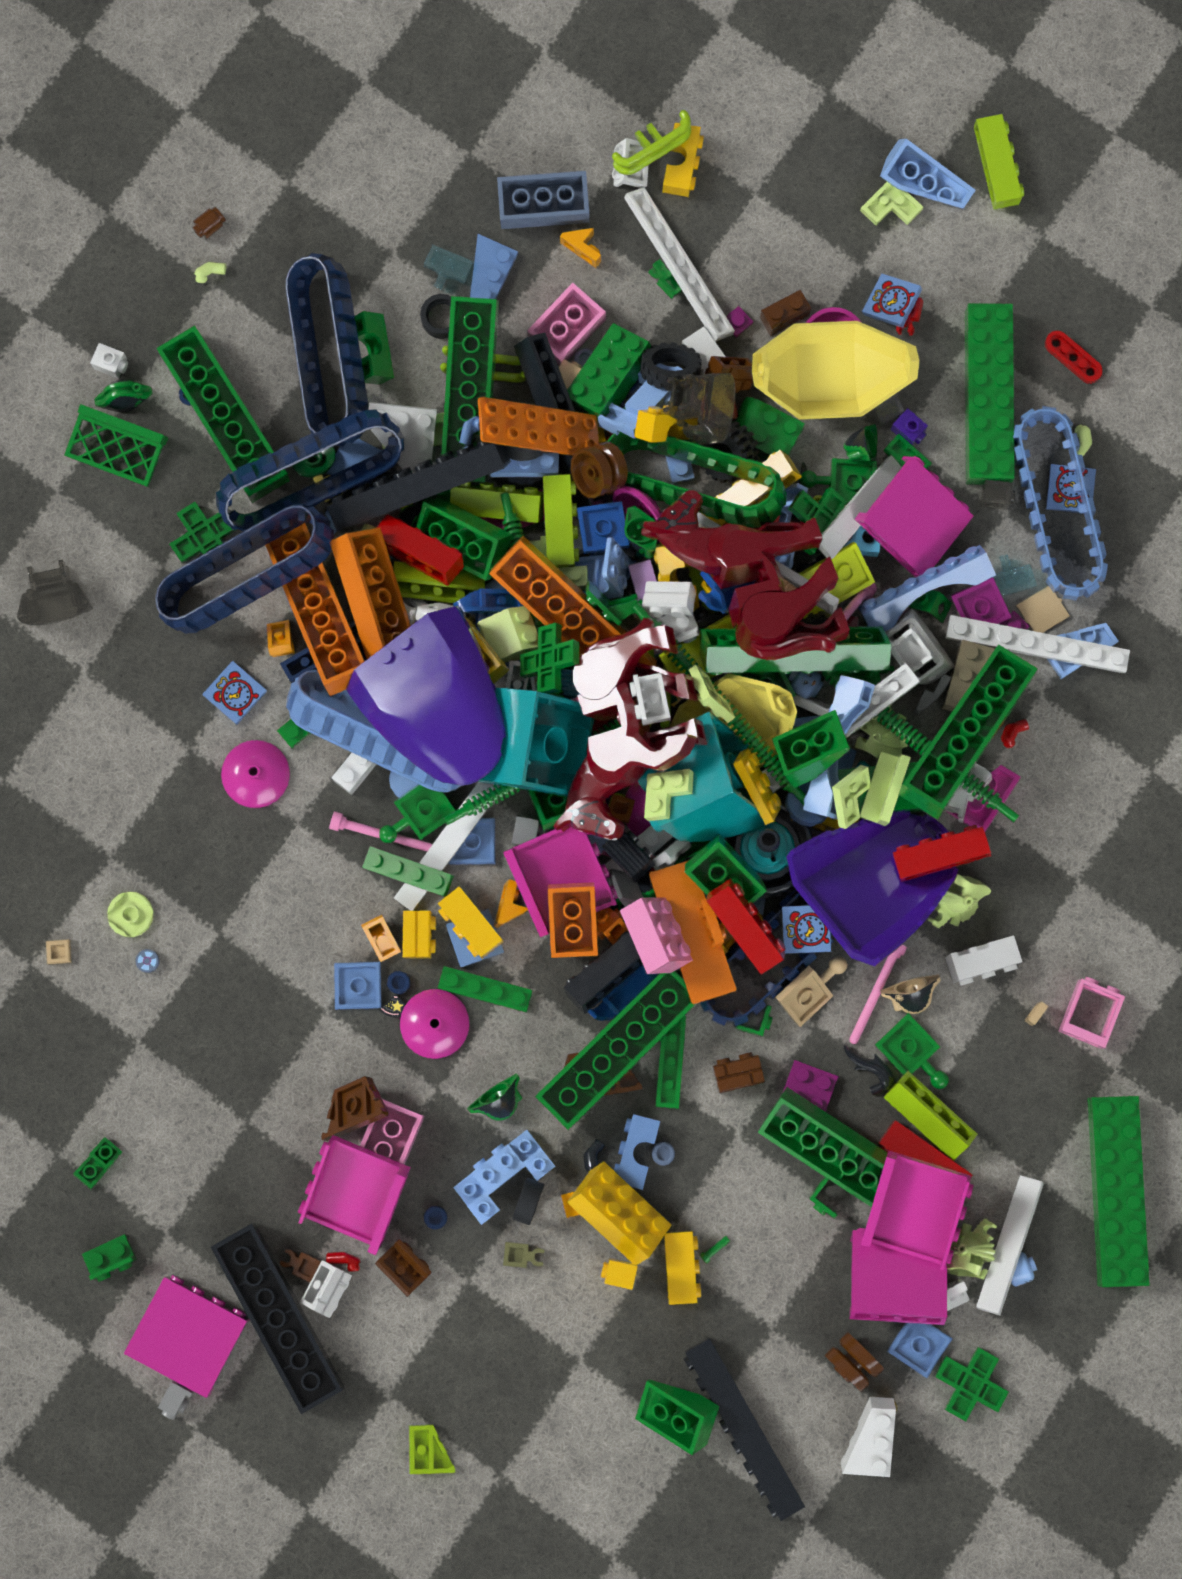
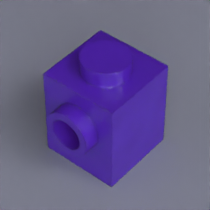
(910, 427)

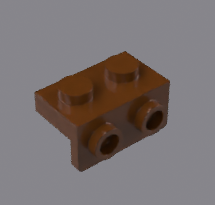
(403, 1267)

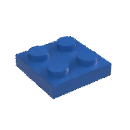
(599, 523)

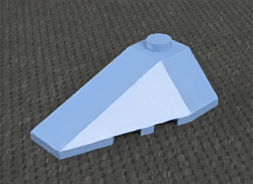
(920, 174)

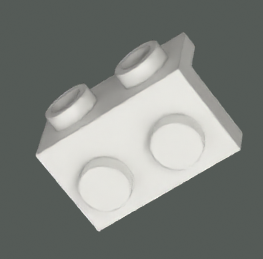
(651, 699)

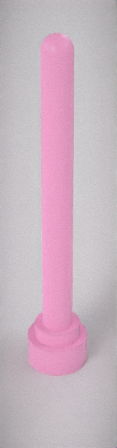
(864, 594)
(340, 822)
(875, 993)

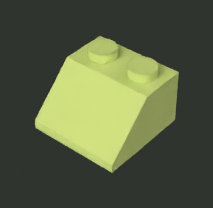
(510, 633)

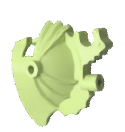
(880, 739)
(960, 901)
(972, 1251)

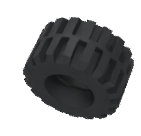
(740, 443)

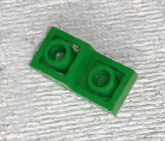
(97, 1163)

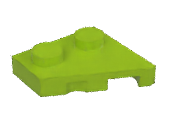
(427, 1451)

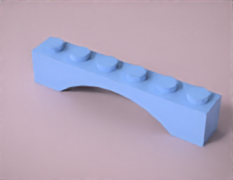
(850, 701)

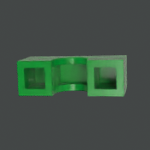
(373, 334)

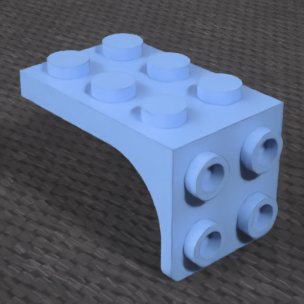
(608, 570)

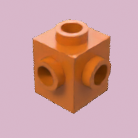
(610, 924)

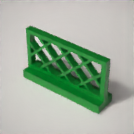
(120, 426)

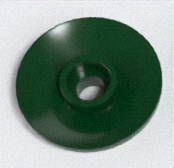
(325, 460)

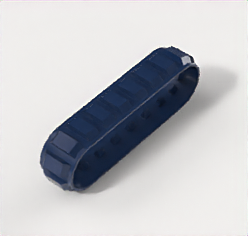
(297, 293)
(303, 449)
(238, 547)
(773, 990)

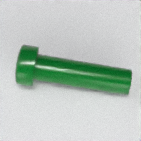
(714, 1249)

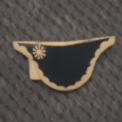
(913, 994)

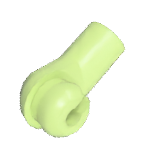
(208, 268)
(1085, 439)

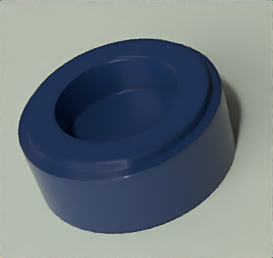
(398, 982)
(435, 1217)

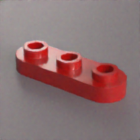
(1069, 347)

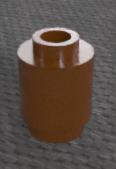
(208, 223)

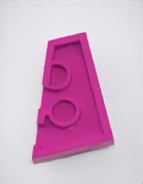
(976, 813)

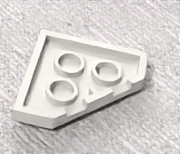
(417, 428)

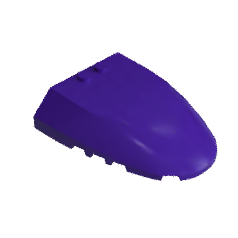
(434, 698)
(856, 886)

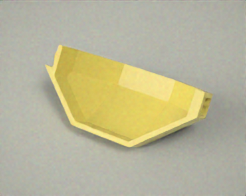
(833, 369)
(763, 704)

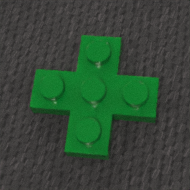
(824, 510)
(202, 533)
(549, 658)
(971, 1384)

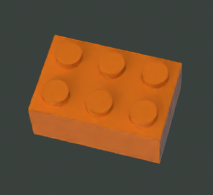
(572, 920)

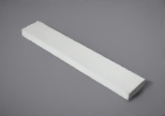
(844, 524)
(1010, 1245)

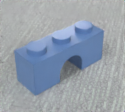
(639, 1130)

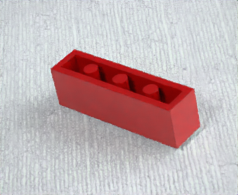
(420, 550)
(942, 853)
(746, 926)
(905, 1142)

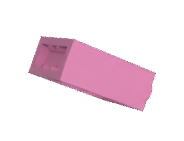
(1082, 1034)

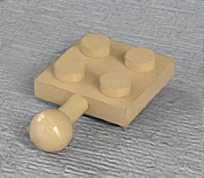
(808, 991)

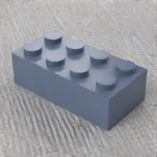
(543, 200)

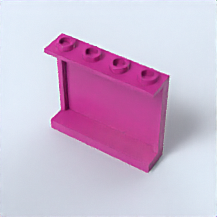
(915, 517)
(557, 859)
(354, 1191)
(918, 1208)
(895, 1285)
(186, 1335)

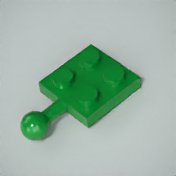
(845, 477)
(421, 810)
(909, 1048)

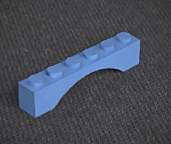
(968, 568)

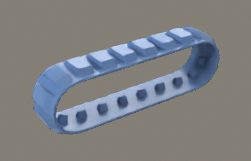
(1063, 424)
(344, 725)

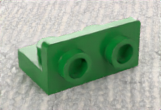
(109, 1257)

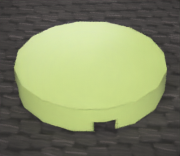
(130, 914)

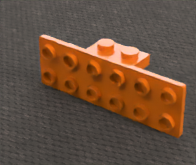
(535, 426)
(709, 971)

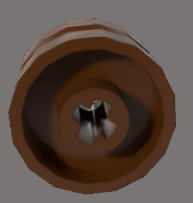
(599, 469)
(852, 1363)

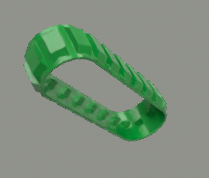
(749, 516)

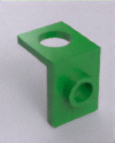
(930, 602)
(765, 1024)
(820, 1206)

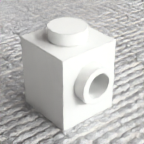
(109, 361)

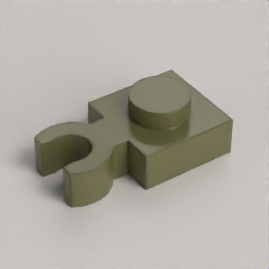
(517, 1255)

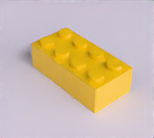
(619, 1213)

